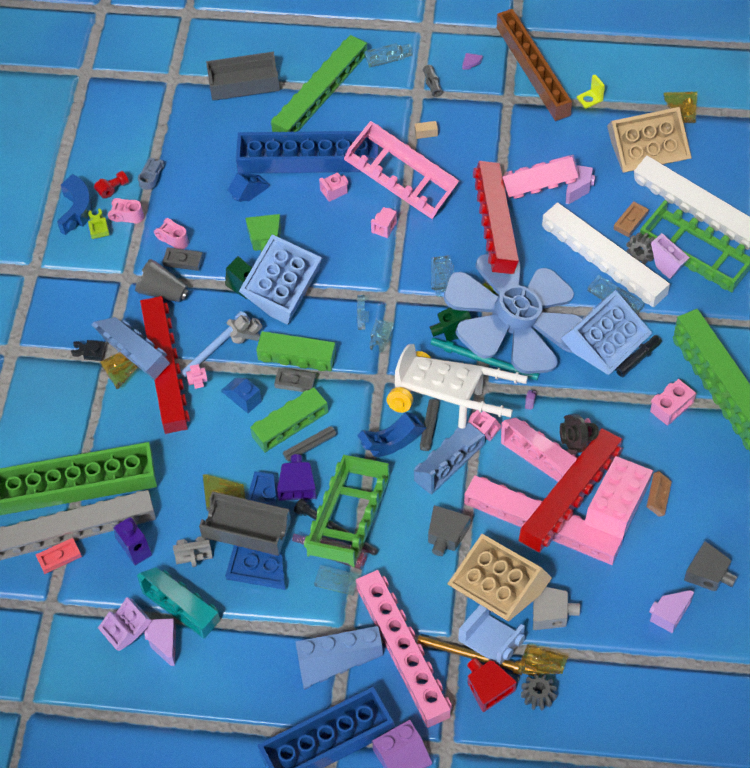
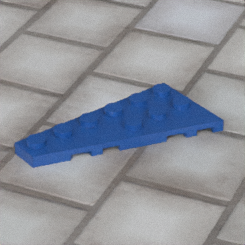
(253, 565)

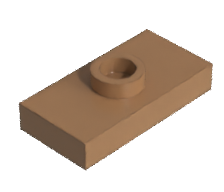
(659, 494)

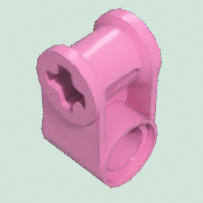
(126, 210)
(172, 234)

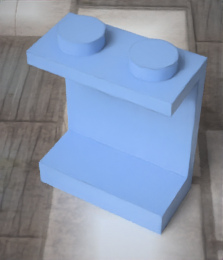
(490, 636)

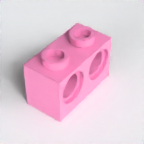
(675, 404)

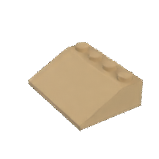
(653, 134)
(499, 578)

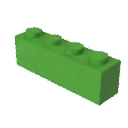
(296, 351)
(289, 419)

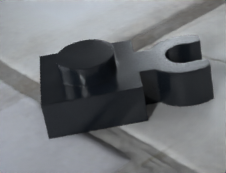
(91, 351)

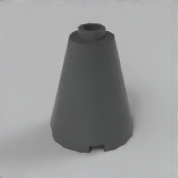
(158, 282)

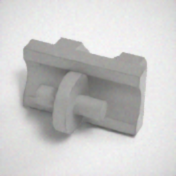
(244, 329)
(193, 551)

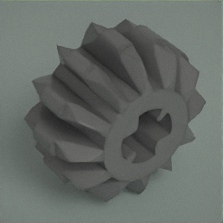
(645, 254)
(545, 687)

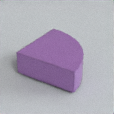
(471, 60)
(530, 399)

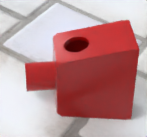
(489, 683)

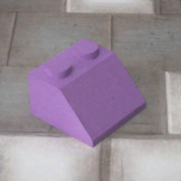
(401, 748)

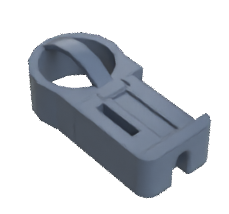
(150, 171)

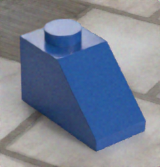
(247, 186)
(243, 393)

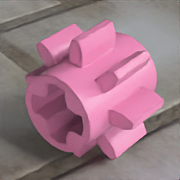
(196, 376)

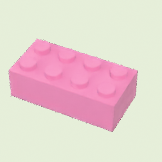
(618, 497)

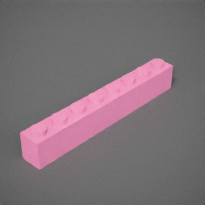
(518, 508)

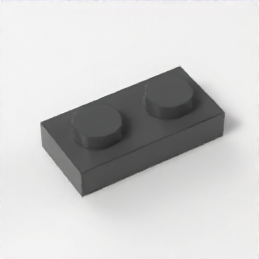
(182, 259)
(294, 380)

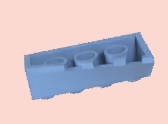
(132, 345)
(448, 458)
(336, 653)

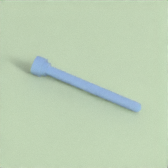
(212, 347)

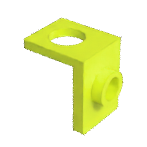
(596, 92)

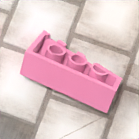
(541, 176)
(536, 448)

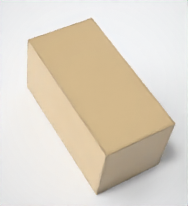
(426, 129)

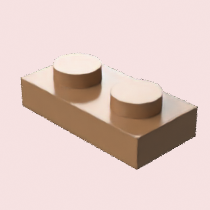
(631, 219)

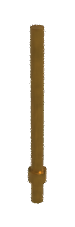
(467, 653)

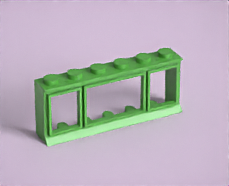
(695, 265)
(319, 528)

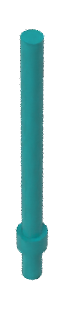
(451, 347)

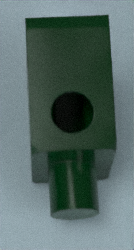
(236, 274)
(448, 323)

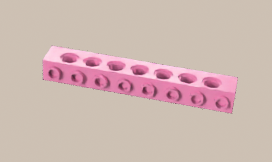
(430, 712)

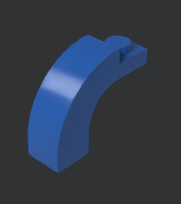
(78, 193)
(393, 438)

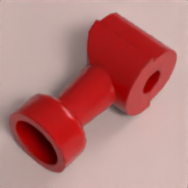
(106, 188)

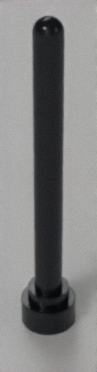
(303, 508)

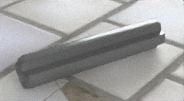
(429, 423)
(310, 443)

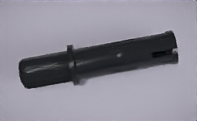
(635, 358)

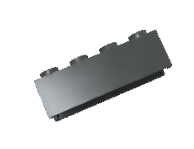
(242, 75)
(246, 523)

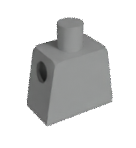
(552, 608)

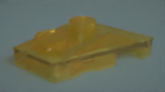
(686, 101)
(118, 369)
(221, 486)
(541, 661)

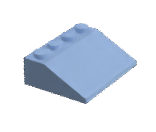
(280, 278)
(607, 334)

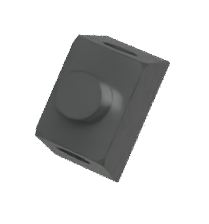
(447, 529)
(710, 569)

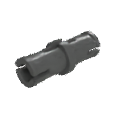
(432, 80)

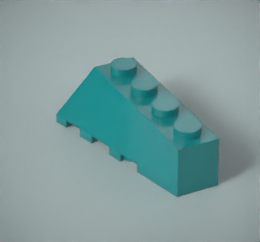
(179, 601)

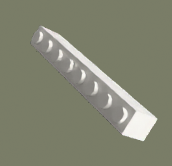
(694, 200)
(605, 255)

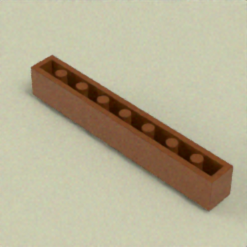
(534, 65)

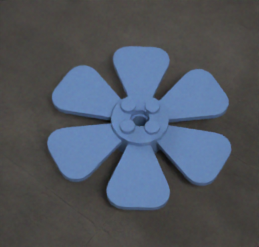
(513, 311)

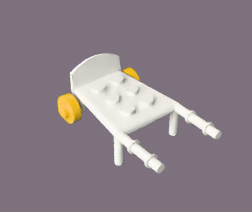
(445, 381)

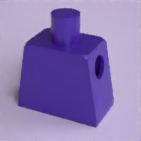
(296, 480)
(129, 536)

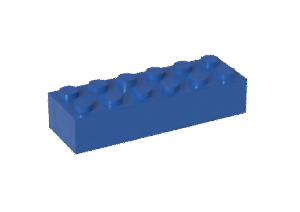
(329, 734)

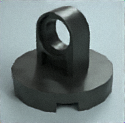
(575, 433)

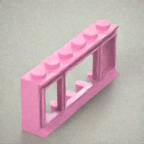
(408, 156)

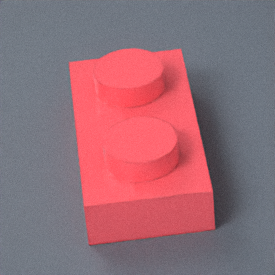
(58, 555)

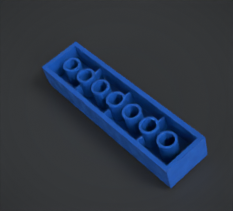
(300, 151)

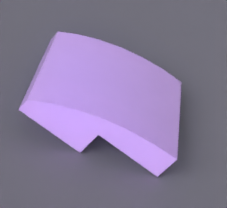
(125, 624)

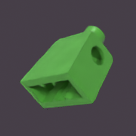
(261, 228)

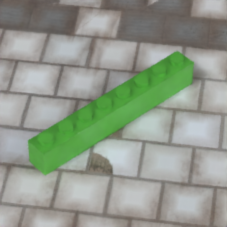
(320, 86)

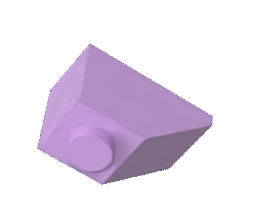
(582, 184)
(668, 256)
(670, 609)
(162, 638)

